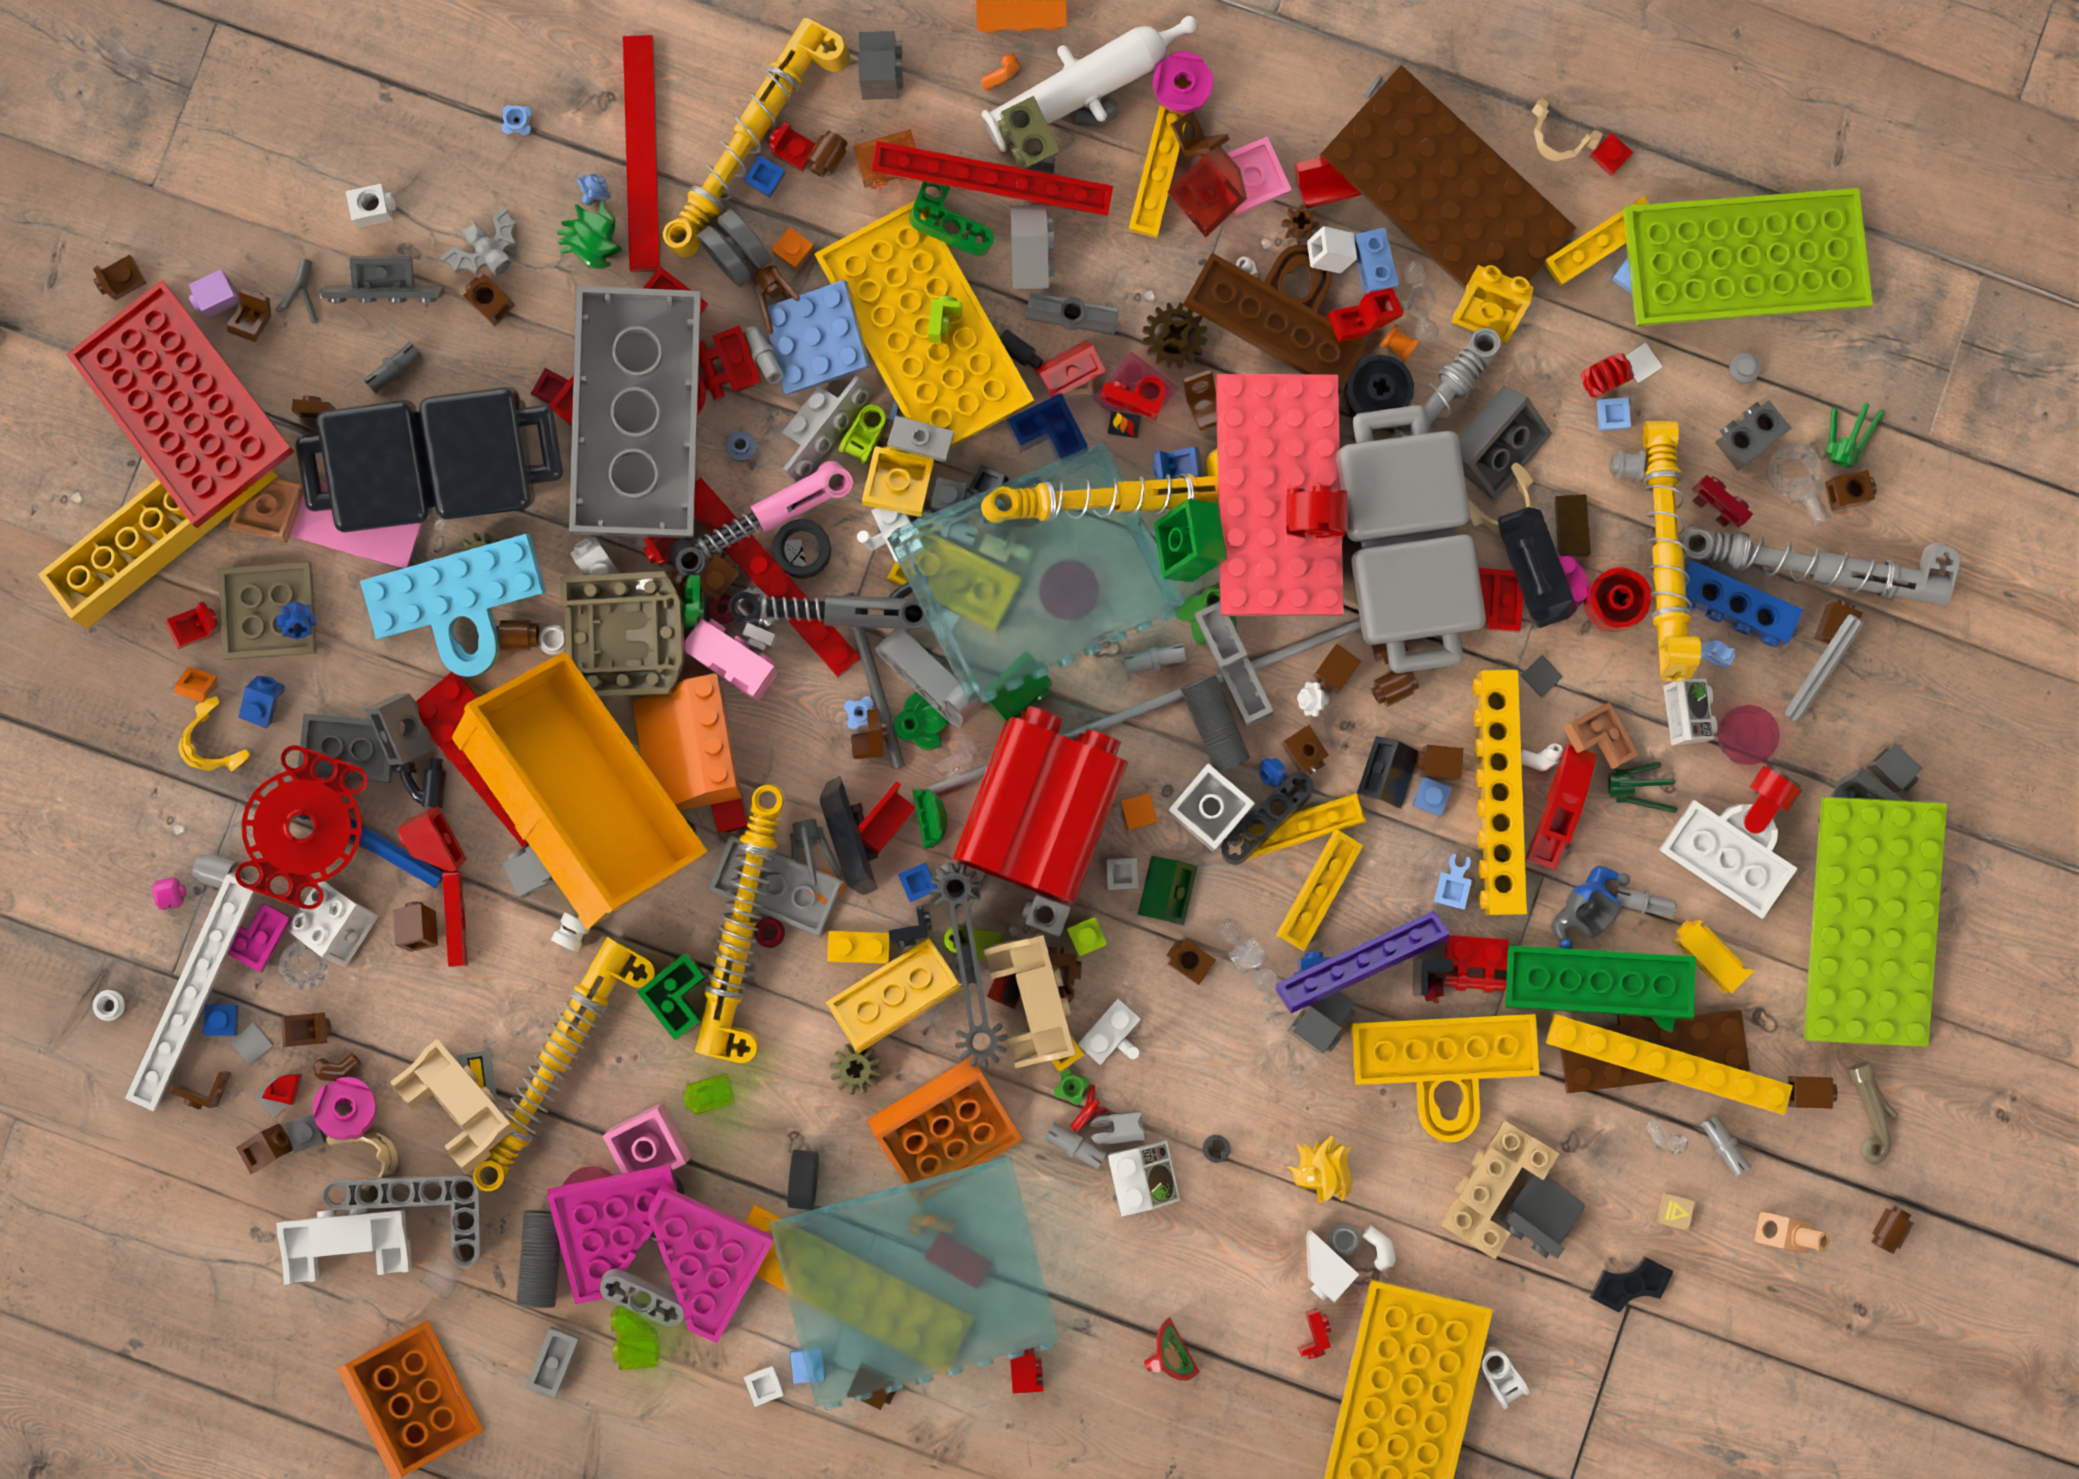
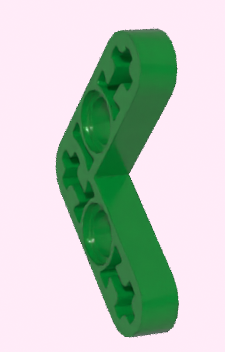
(935, 210)

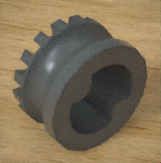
(1223, 1154)

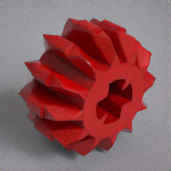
(1607, 375)

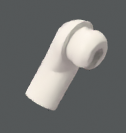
(1543, 760)
(1384, 1246)

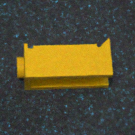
(1711, 956)

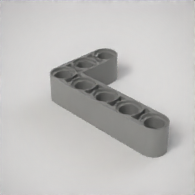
(418, 1198)

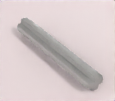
(1824, 668)

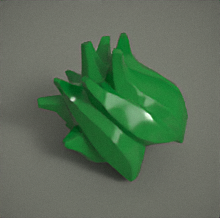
(590, 237)

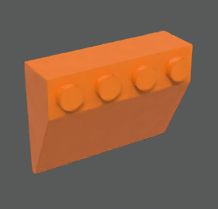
(689, 742)
(945, 1125)
(410, 1400)

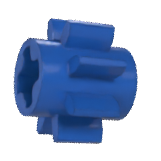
(296, 620)

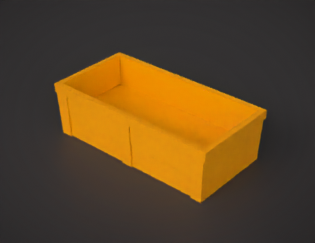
(576, 789)

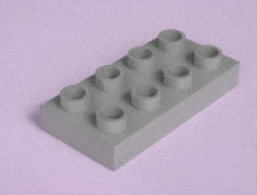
(635, 412)

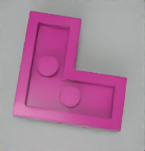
(259, 942)

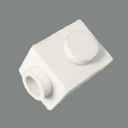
(592, 558)

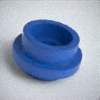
(1272, 772)

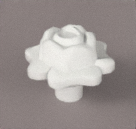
(1312, 699)

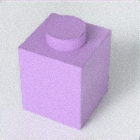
(213, 294)

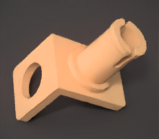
(1791, 1234)

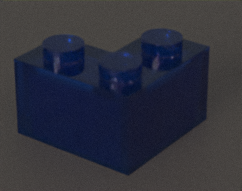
(1051, 422)

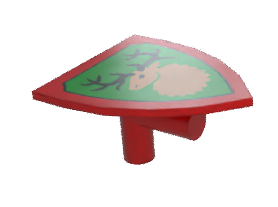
(1172, 1354)

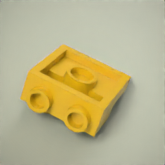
(1493, 302)
(898, 481)

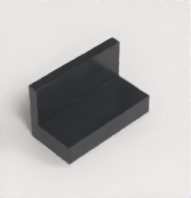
(1388, 771)
(1420, 972)

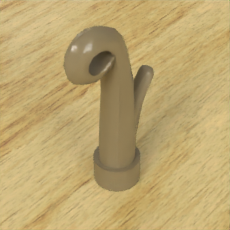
(1876, 1106)

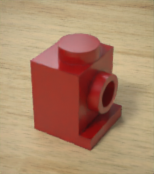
(1025, 1373)

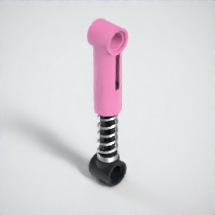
(764, 515)

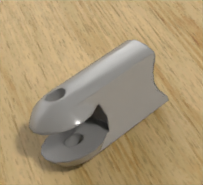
(1122, 1128)

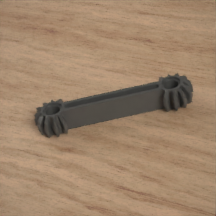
(968, 966)

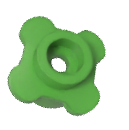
(1063, 1090)

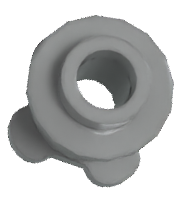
(1628, 465)

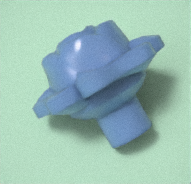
(593, 188)

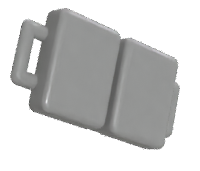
(1412, 567)

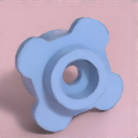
(512, 112)
(852, 709)

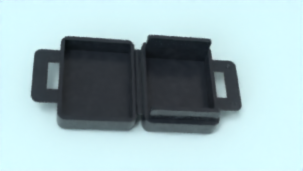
(453, 454)

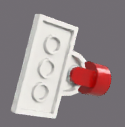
(1737, 846)

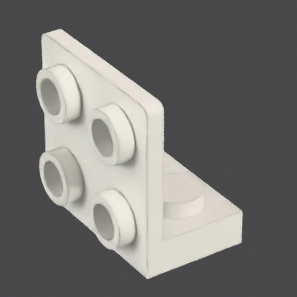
(334, 927)

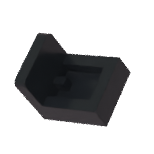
(907, 935)

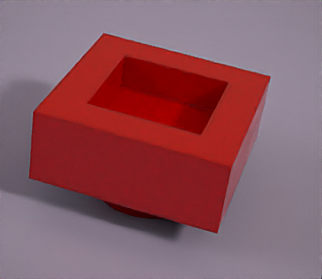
(1611, 154)

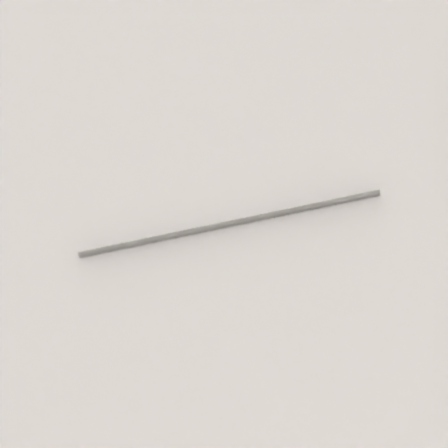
(1166, 699)

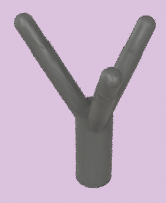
(300, 284)

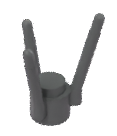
(806, 834)

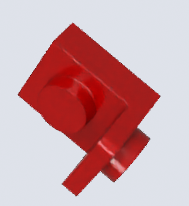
(790, 146)

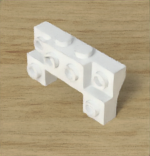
(334, 1234)

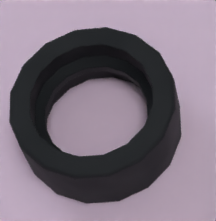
(798, 526)
(803, 1179)

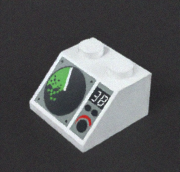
(1690, 711)
(1143, 1178)

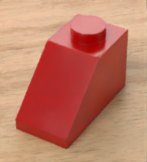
(432, 840)

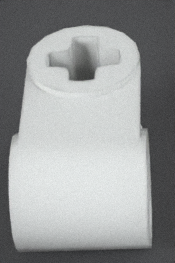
(1504, 1380)

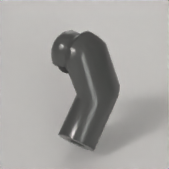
(1087, 118)

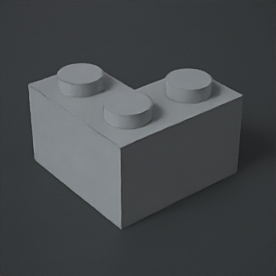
(1030, 241)
(526, 872)

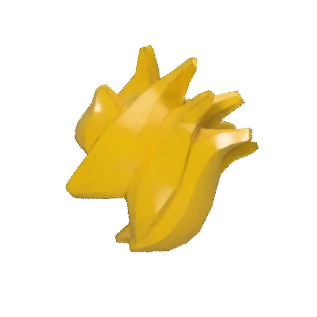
(1324, 1169)

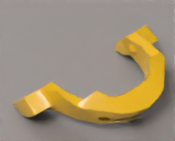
(188, 750)

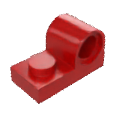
(1119, 395)

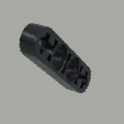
(1270, 821)

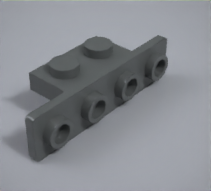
(382, 278)

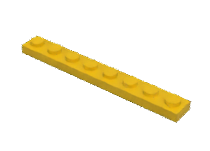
(1669, 1064)

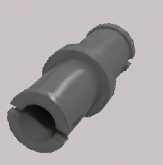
(392, 367)

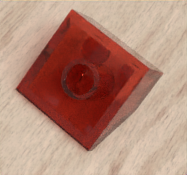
(1210, 190)

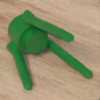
(1846, 451)

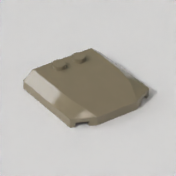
(625, 631)

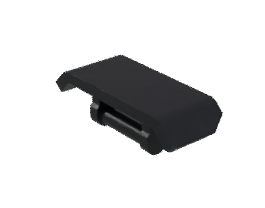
(1536, 566)
(843, 827)

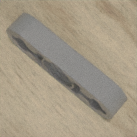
(638, 1285)

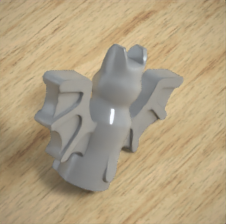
(488, 250)

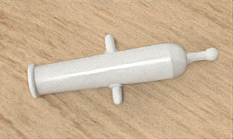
(1092, 77)

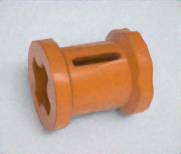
(1399, 343)

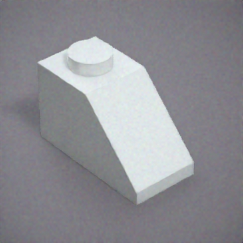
(1327, 1269)

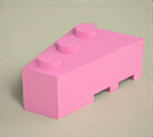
(730, 658)

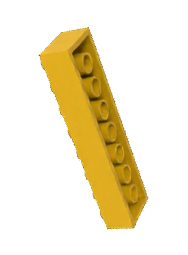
(128, 551)

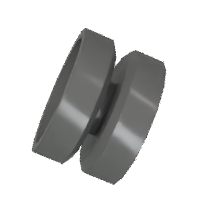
(738, 244)

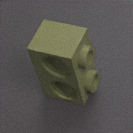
(1035, 130)

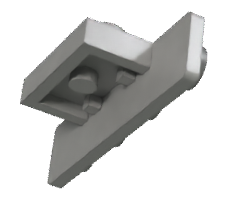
(821, 423)

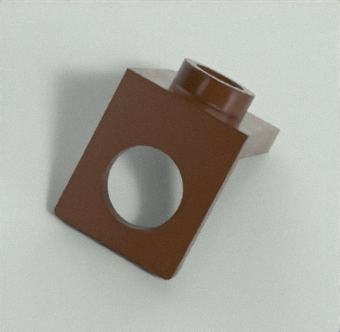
(1198, 143)
(1202, 401)
(198, 1100)

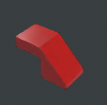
(1371, 314)

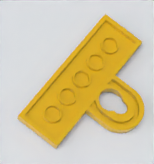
(1444, 1051)

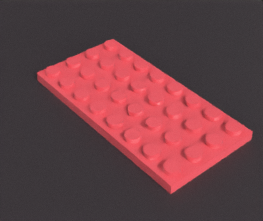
(1274, 438)

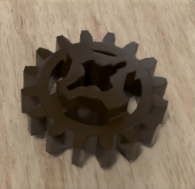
(1181, 346)

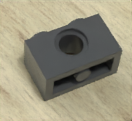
(386, 719)

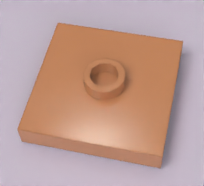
(270, 511)

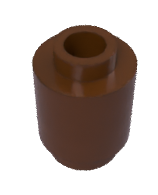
(827, 154)
(518, 634)
(1394, 687)
(1892, 1229)

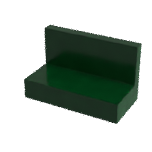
(1167, 890)

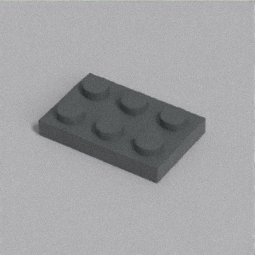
(346, 740)

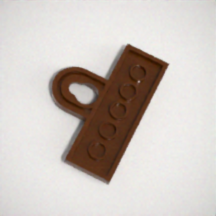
(1271, 318)
(1708, 1036)

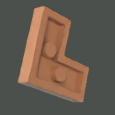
(1606, 729)

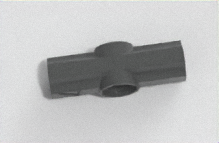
(1092, 318)

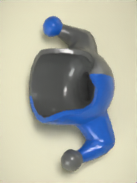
(1589, 906)

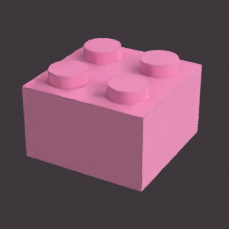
(647, 1141)

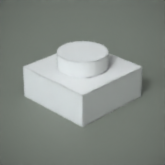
(759, 637)
(764, 1385)

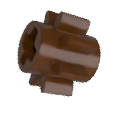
(1307, 220)

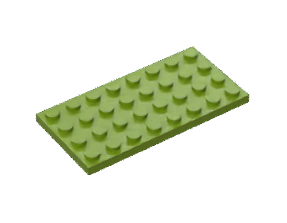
(1747, 257)
(1875, 921)

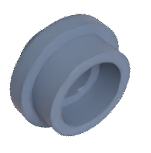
(747, 452)

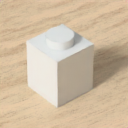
(1332, 249)

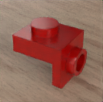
(658, 549)
(192, 625)
(1319, 1328)

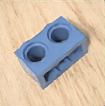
(1375, 261)

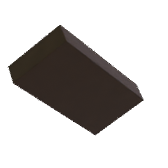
(1572, 525)

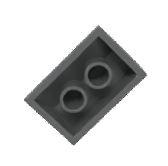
(1498, 437)

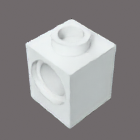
(359, 199)

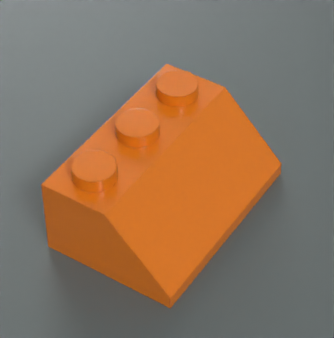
(1020, 15)

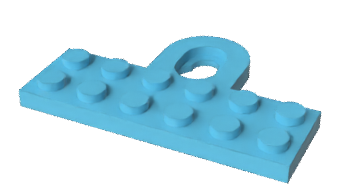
(452, 588)

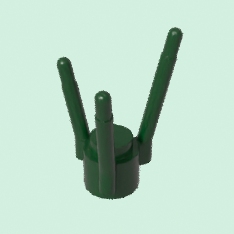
(1622, 785)

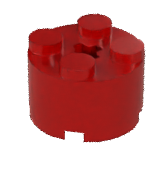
(1316, 512)
(1616, 583)

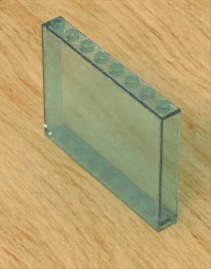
(1033, 590)
(914, 1282)

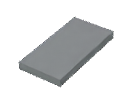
(787, 891)

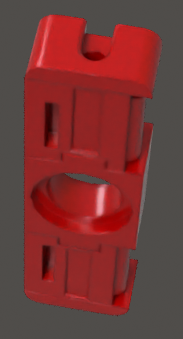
(455, 919)

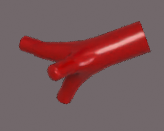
(1088, 1112)

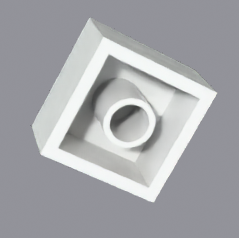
(1210, 807)

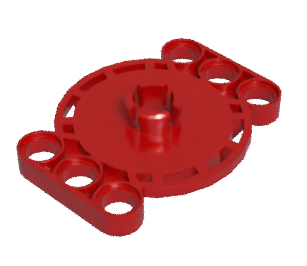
(272, 820)

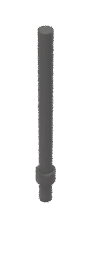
(877, 692)

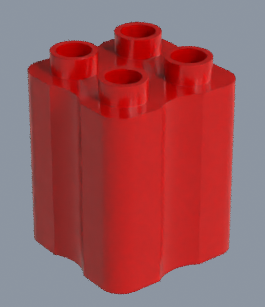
(1042, 805)

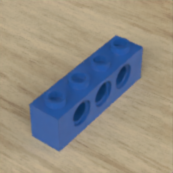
(1782, 615)

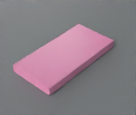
(384, 545)

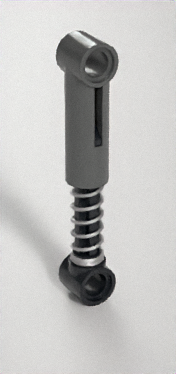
(835, 610)

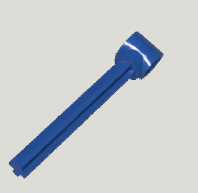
(396, 855)

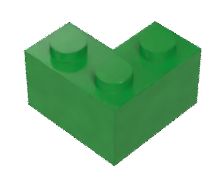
(666, 995)

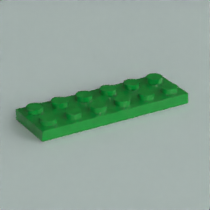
(1601, 982)

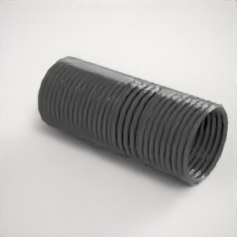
(1210, 713)
(537, 1263)

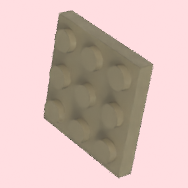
(249, 607)

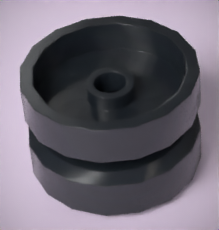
(1379, 373)

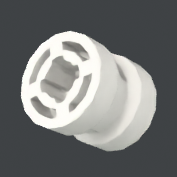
(567, 938)

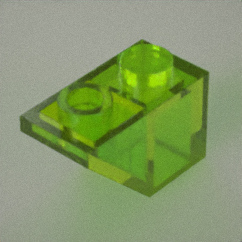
(709, 1094)
(636, 1341)

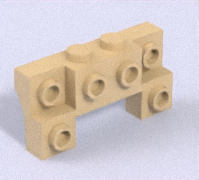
(1044, 1008)
(456, 1091)
(1489, 1183)

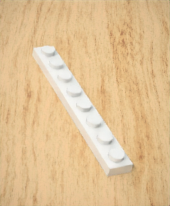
(190, 994)

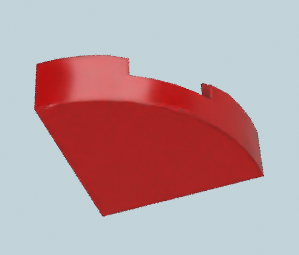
(283, 1089)

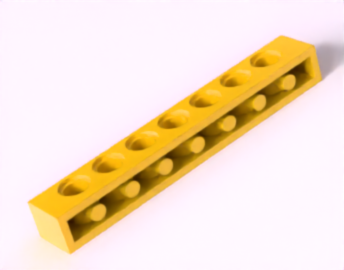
(1506, 686)

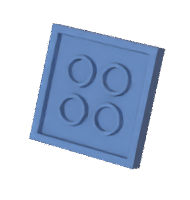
(817, 338)

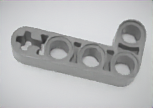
(927, 677)

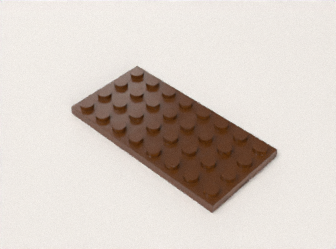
(1445, 184)

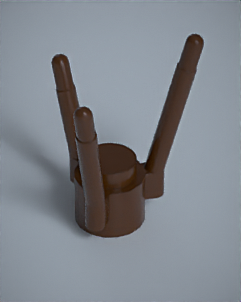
(772, 284)

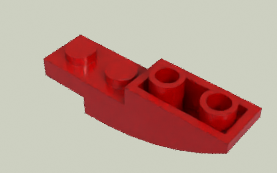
(1563, 807)

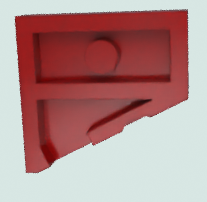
(1501, 599)

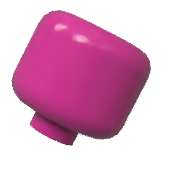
(168, 893)

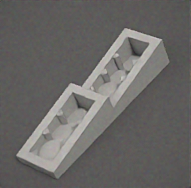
(1234, 665)

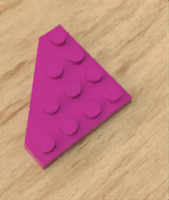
(604, 1224)
(707, 1258)

